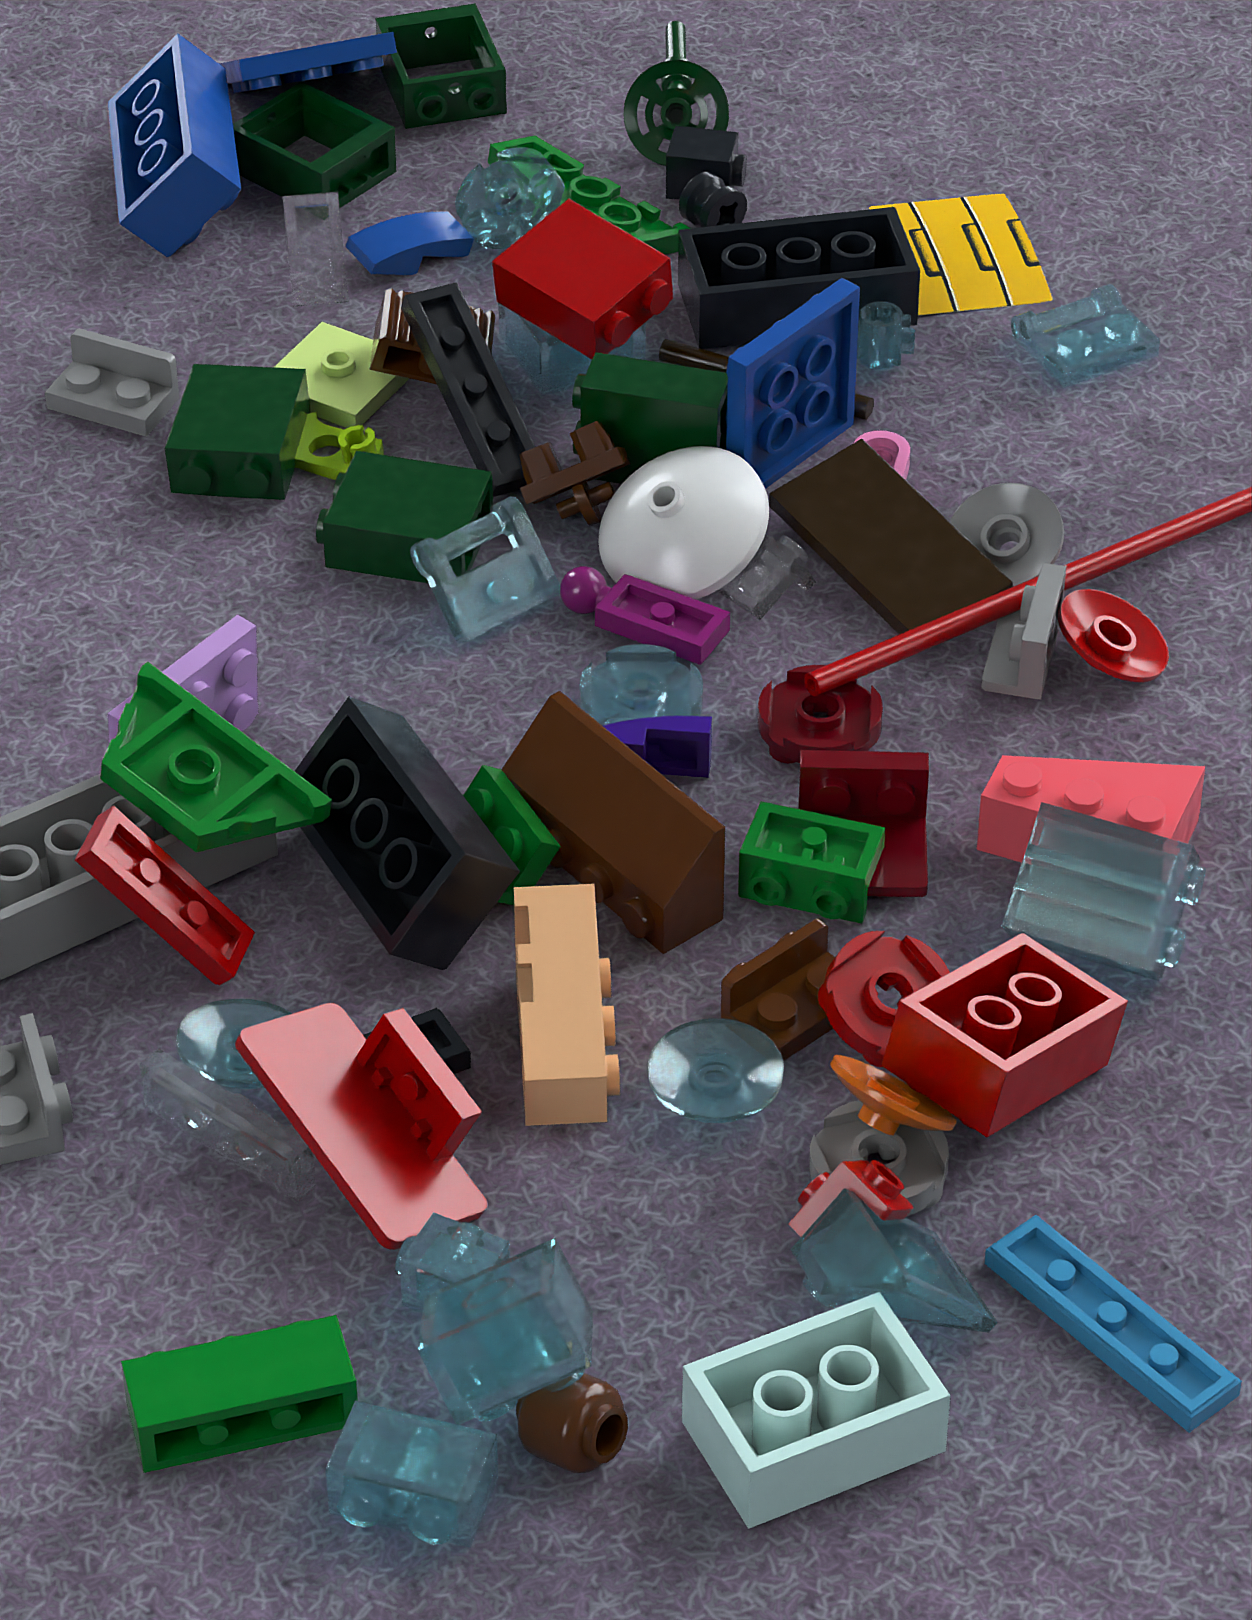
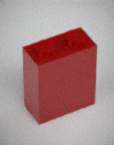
(583, 279)

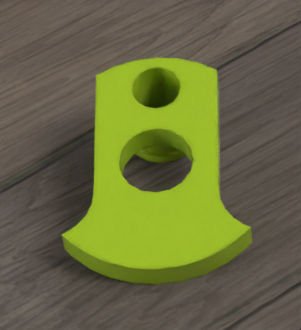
(318, 435)

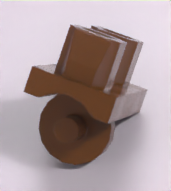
(597, 459)

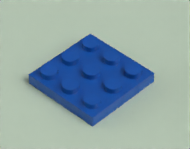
(309, 62)
(795, 384)

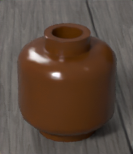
(574, 1425)

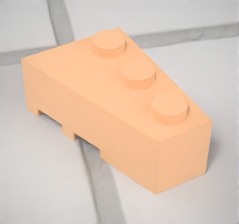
(561, 1006)

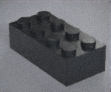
(758, 272)
(402, 836)

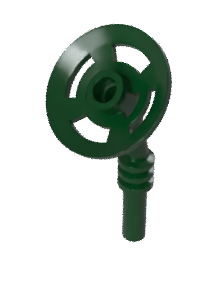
(675, 97)

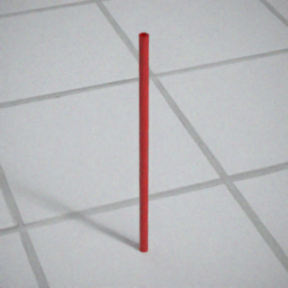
(1010, 600)

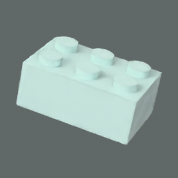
(814, 1409)

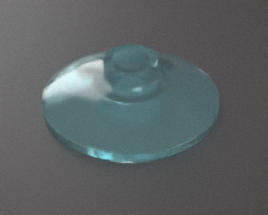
(209, 1037)
(715, 1070)

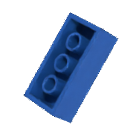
(173, 147)

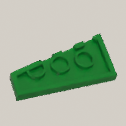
(601, 196)

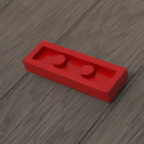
(165, 896)

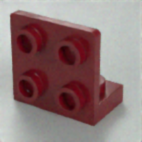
(877, 791)

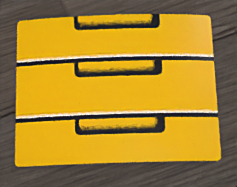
(971, 254)

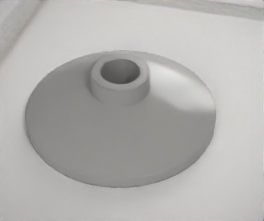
(1012, 514)

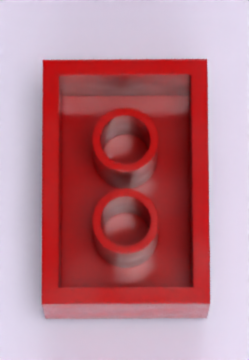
(1003, 1034)

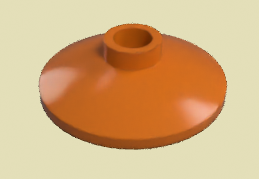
(889, 1100)

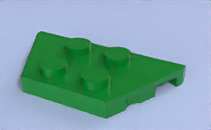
(201, 771)

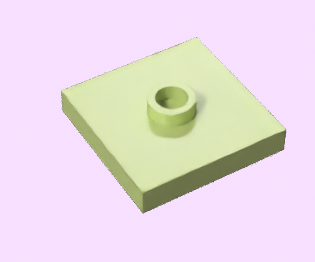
(339, 375)

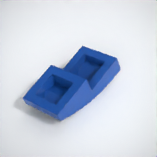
(401, 242)

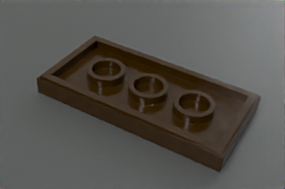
(885, 539)

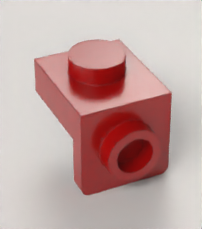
(869, 1181)

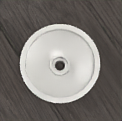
(685, 521)

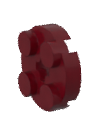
(789, 722)

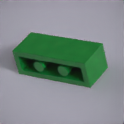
(239, 1393)

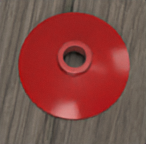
(1113, 635)

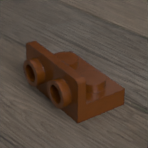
(781, 989)

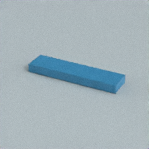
(1113, 1323)

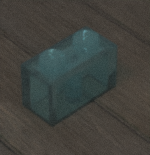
(412, 1474)

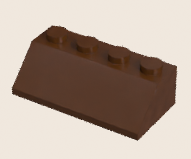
(621, 825)

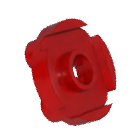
(851, 993)

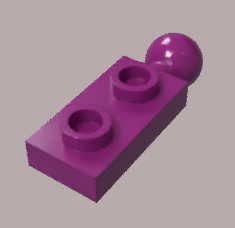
(646, 613)

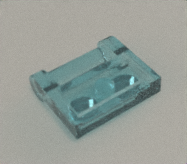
(1088, 349)
(495, 588)

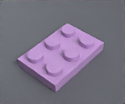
(218, 673)

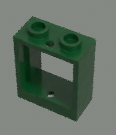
(457, 37)
(360, 146)

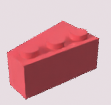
(1132, 794)

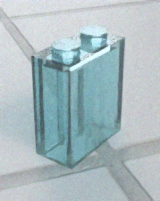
(1104, 892)

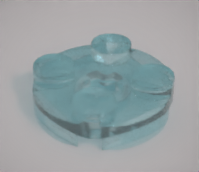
(482, 190)
(610, 687)

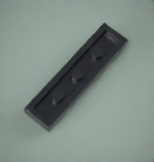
(470, 383)

